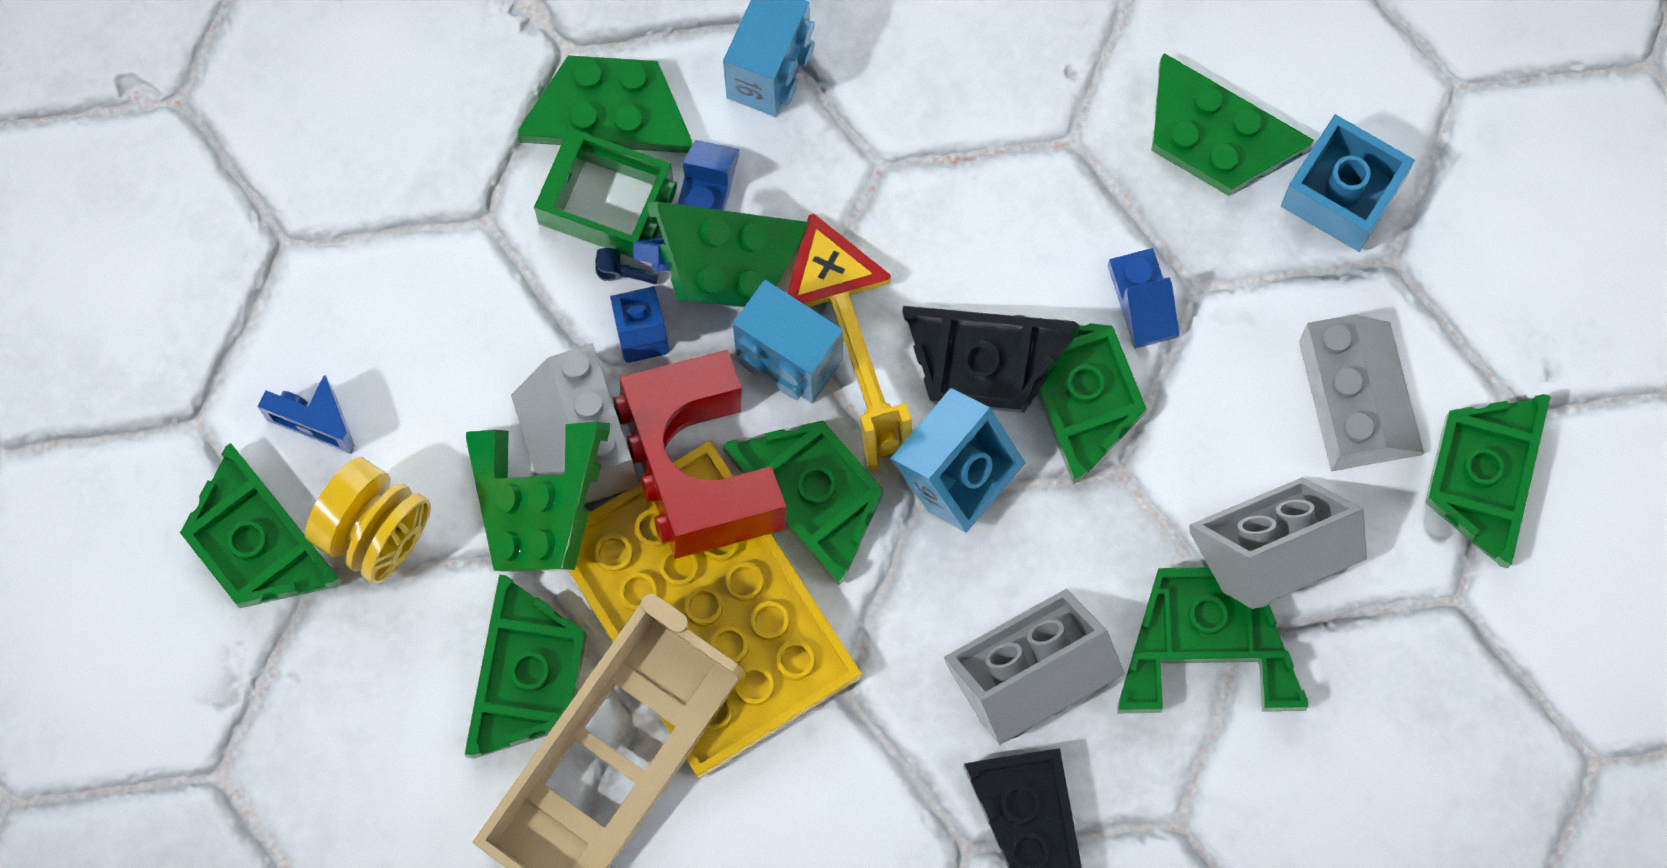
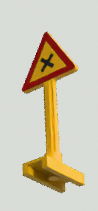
(831, 272)

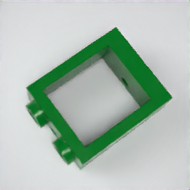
(563, 175)

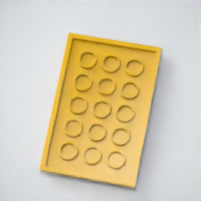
(735, 599)

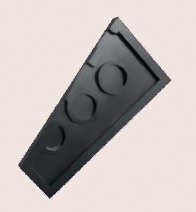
(1027, 808)

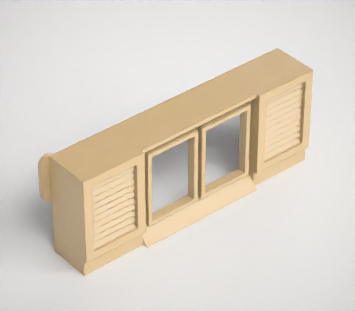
(665, 671)

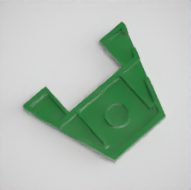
(535, 519)
(1199, 623)

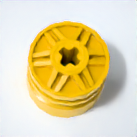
(367, 520)

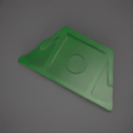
(610, 100)
(1217, 131)
(723, 253)
(1091, 398)
(1487, 472)
(823, 488)
(252, 539)
(525, 671)

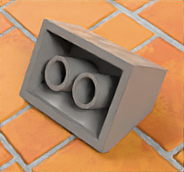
(570, 391)
(1359, 391)
(1281, 541)
(1035, 665)

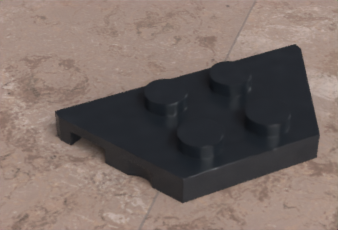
(986, 354)

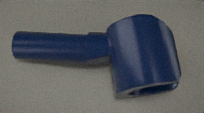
(609, 268)

